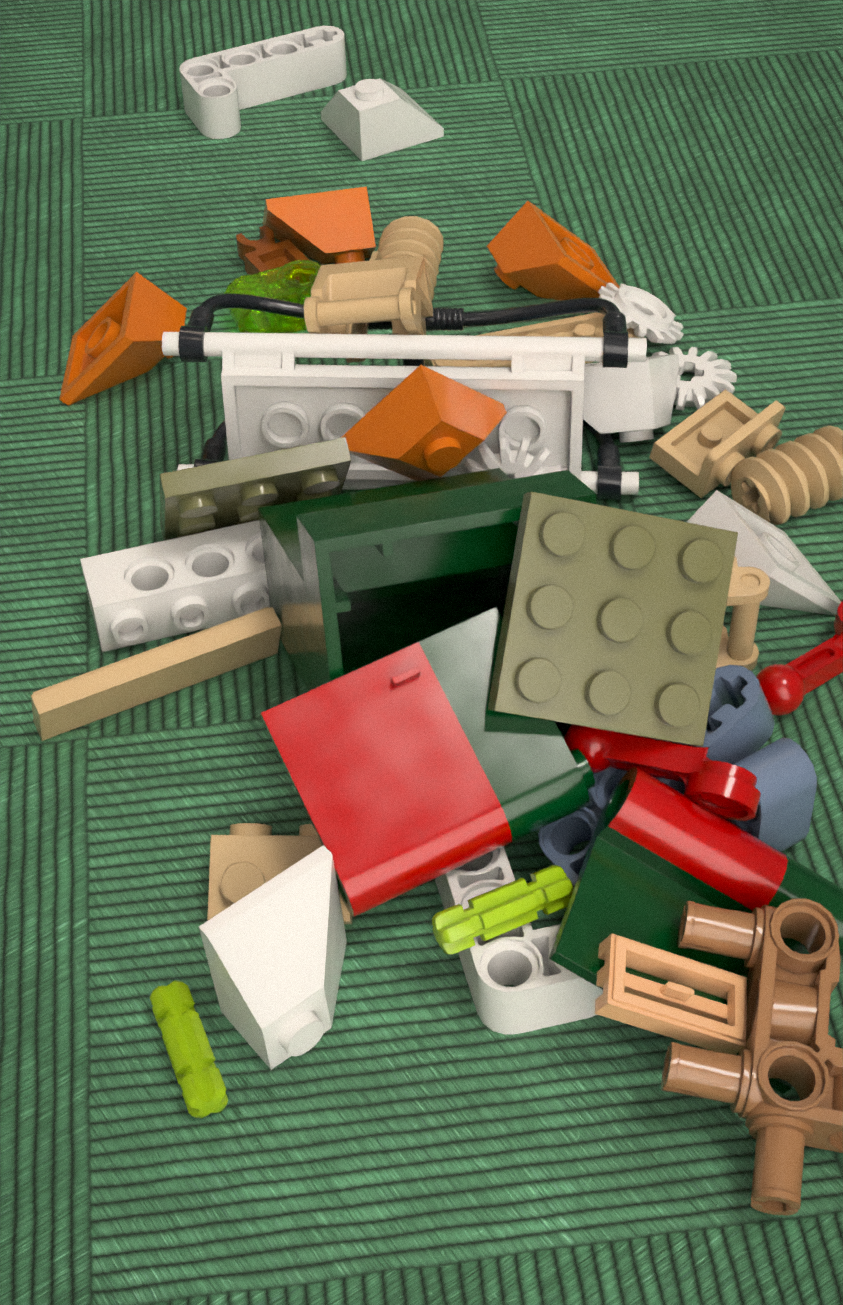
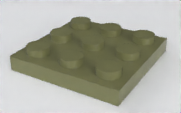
(234, 489)
(612, 619)

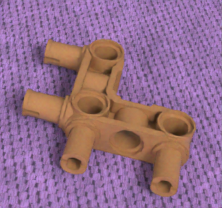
(783, 1039)

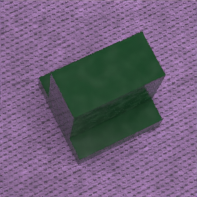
(394, 564)

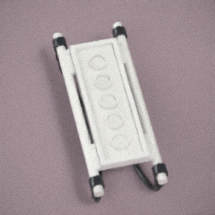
(289, 405)

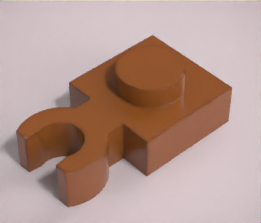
(265, 253)

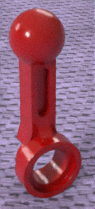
(789, 683)
(713, 784)

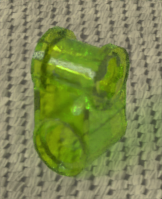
(274, 284)

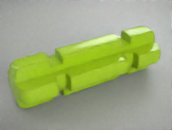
(502, 909)
(189, 1049)

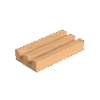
(672, 1007)

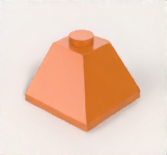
(325, 224)
(547, 258)
(120, 339)
(424, 426)

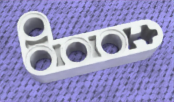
(259, 73)
(543, 990)

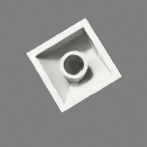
(378, 119)
(631, 398)
(768, 548)
(280, 959)

